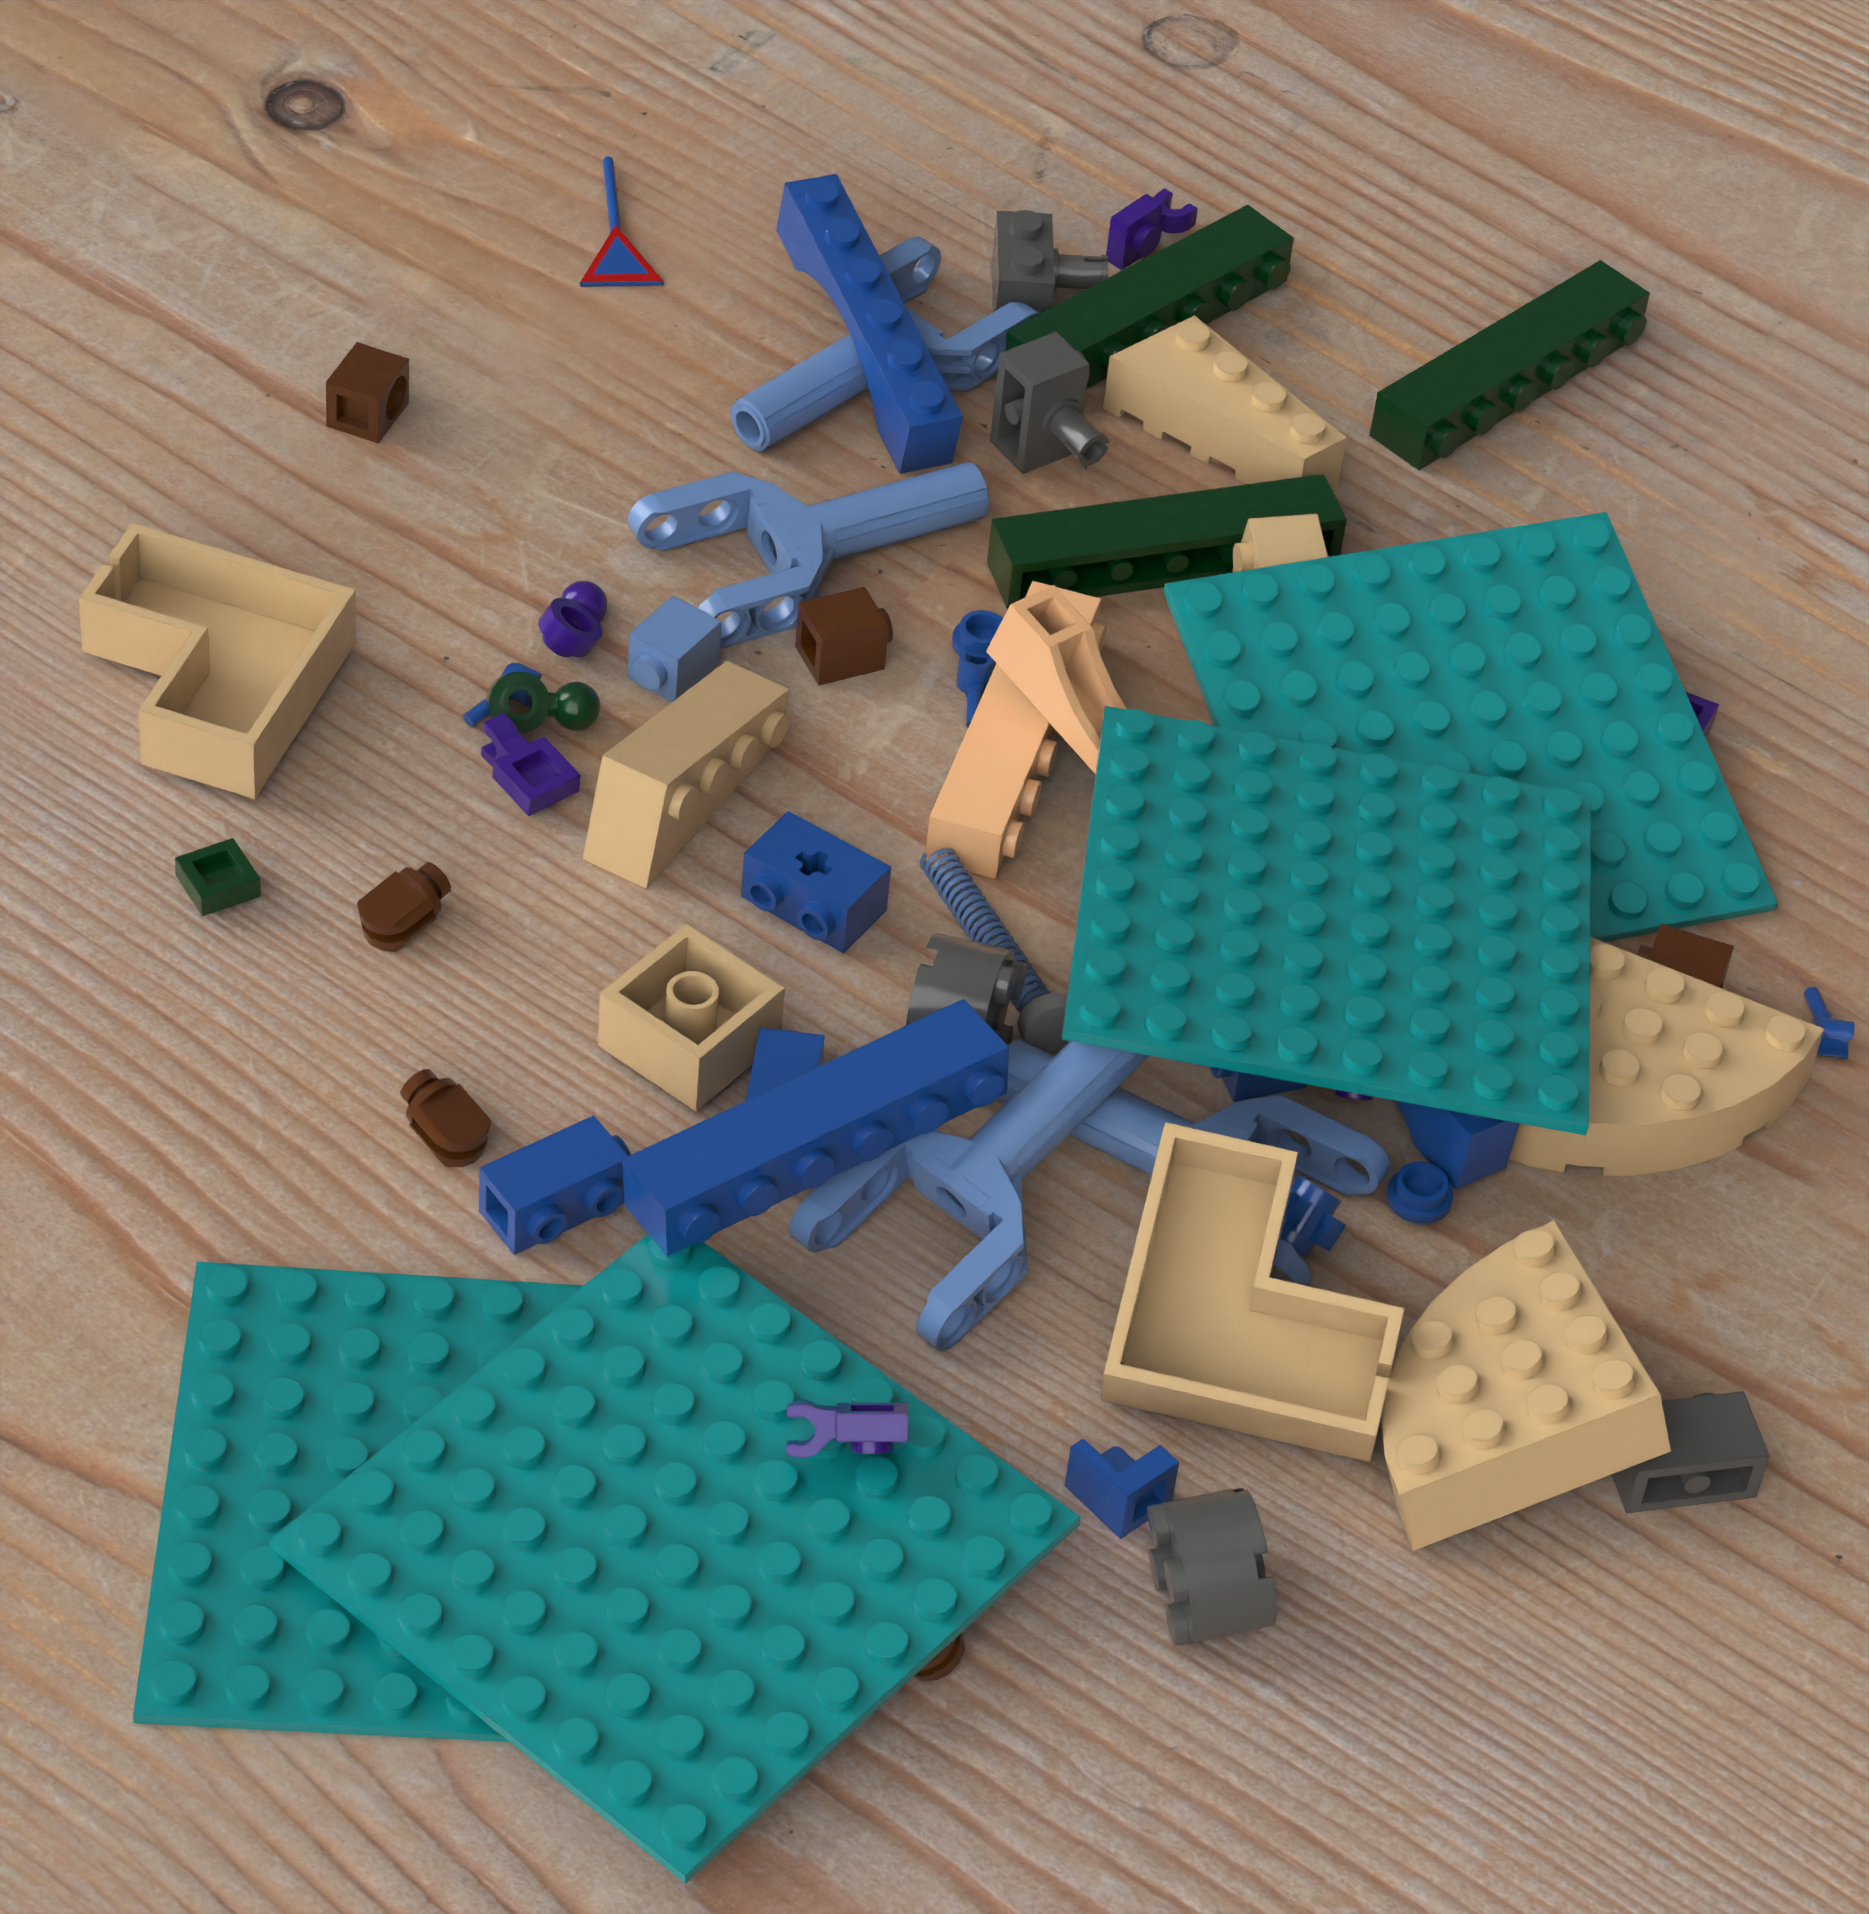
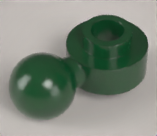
(572, 706)

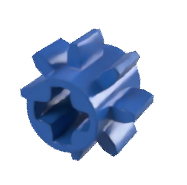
(1311, 1218)

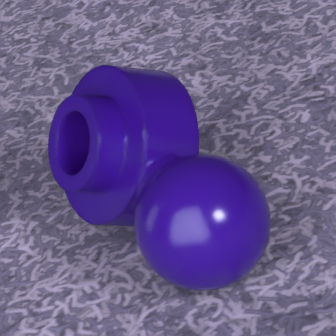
(572, 622)

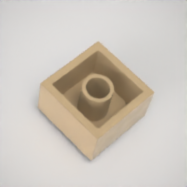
(688, 1016)

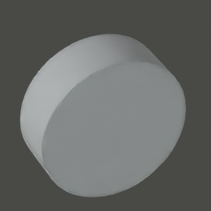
(1043, 1021)

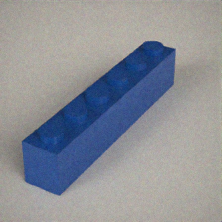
(815, 1127)

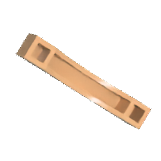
(1058, 667)

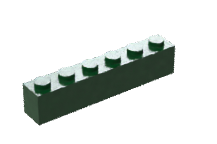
(1195, 276)
(1509, 365)
(1148, 539)

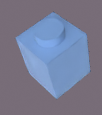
(673, 649)

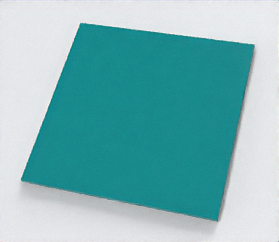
(1494, 660)
(1336, 921)
(276, 1404)
(639, 1569)

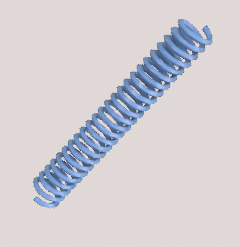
(984, 908)

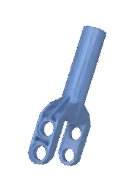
(836, 371)
(798, 538)
(1133, 1130)
(974, 1183)

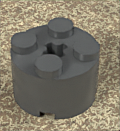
(972, 972)
(1211, 1565)

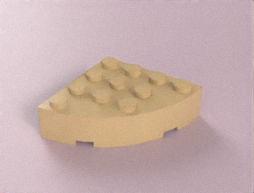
(1673, 1071)
(1513, 1393)

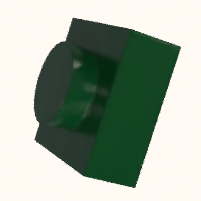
(217, 877)

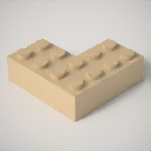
(235, 648)
(1221, 1339)

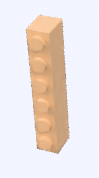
(999, 768)

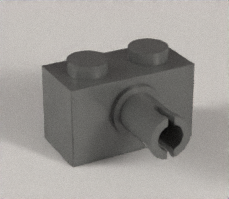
(1030, 268)
(1042, 406)

